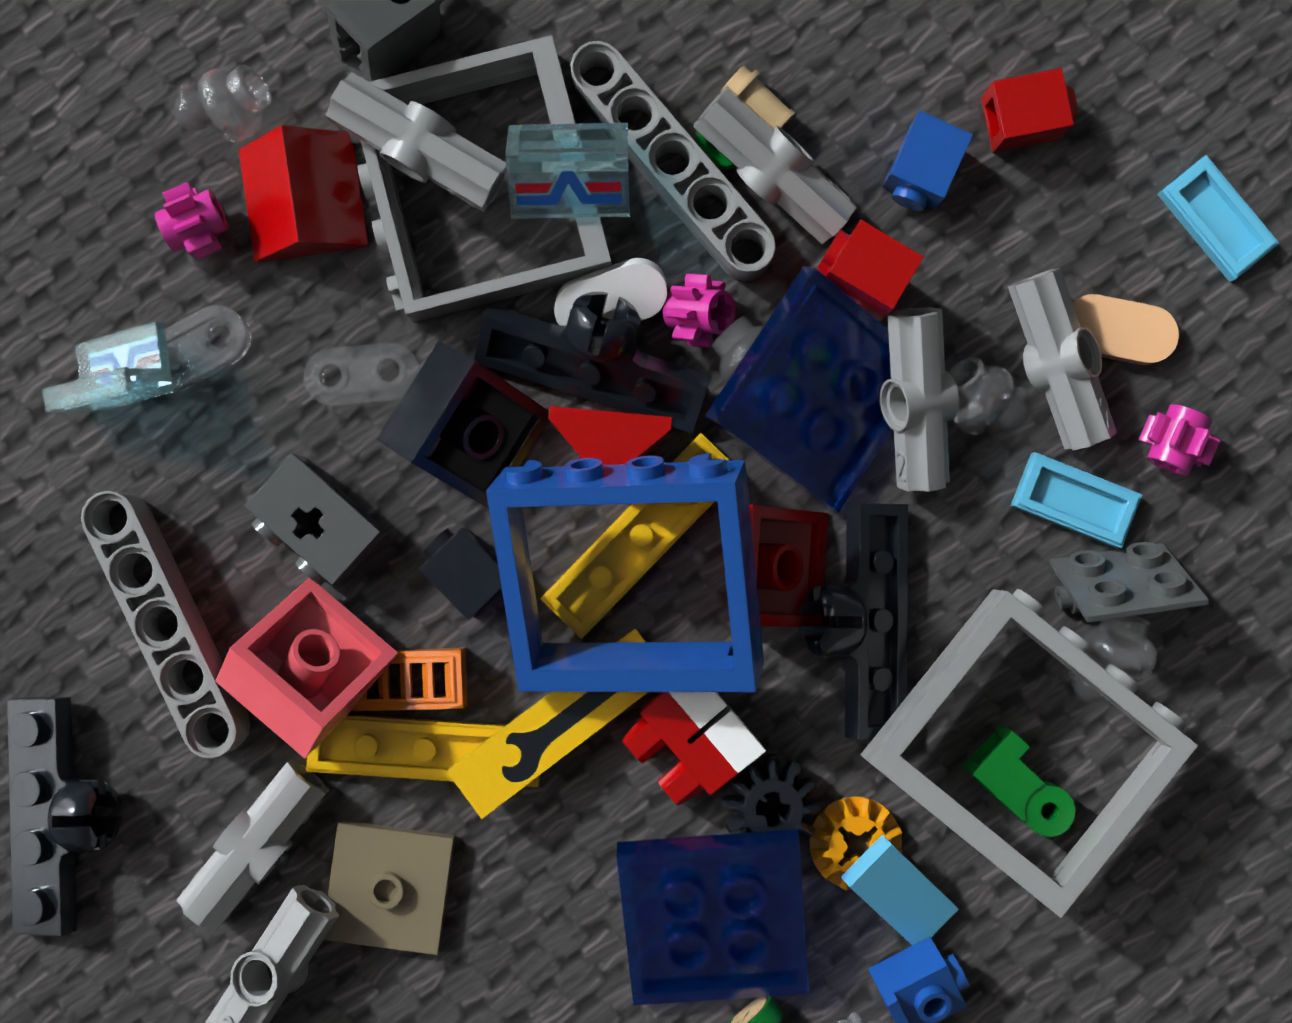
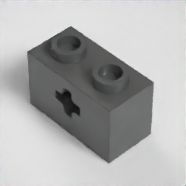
(302, 489)

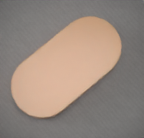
(1128, 328)

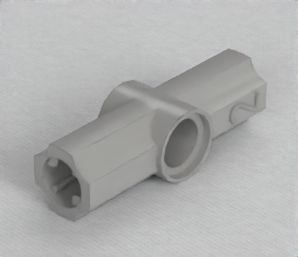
(416, 141)
(775, 165)
(1062, 359)
(919, 398)
(252, 845)
(286, 949)

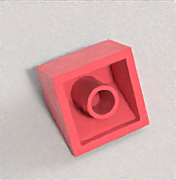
(305, 666)

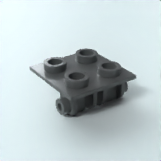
(1124, 582)

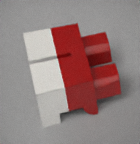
(704, 760)

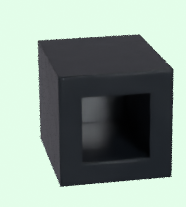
(462, 571)

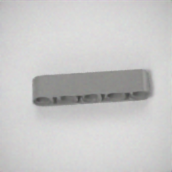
(666, 135)
(142, 609)

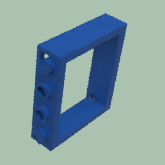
(629, 665)

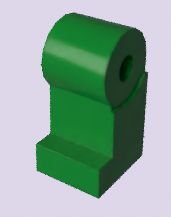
(1030, 799)

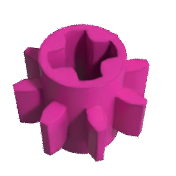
(191, 220)
(698, 310)
(1179, 439)

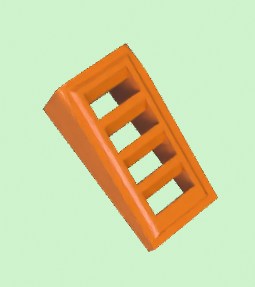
(455, 682)

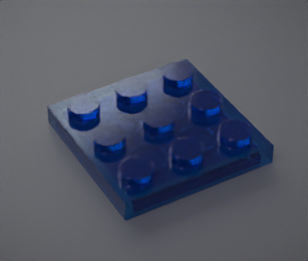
(812, 390)
(714, 917)

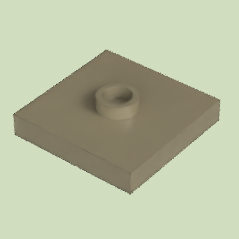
(390, 886)

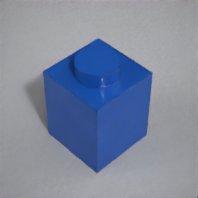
(926, 162)

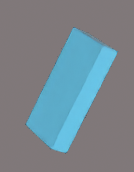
(1218, 218)
(1076, 500)
(899, 892)

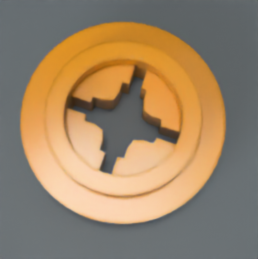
(854, 815)

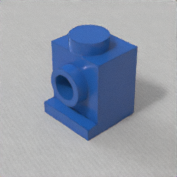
(920, 984)

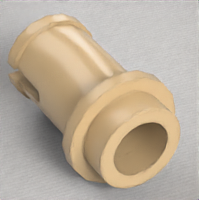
(759, 97)

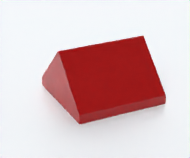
(302, 193)
(608, 434)
(788, 562)

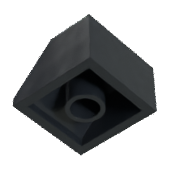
(463, 423)

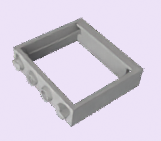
(378, 182)
(1118, 816)

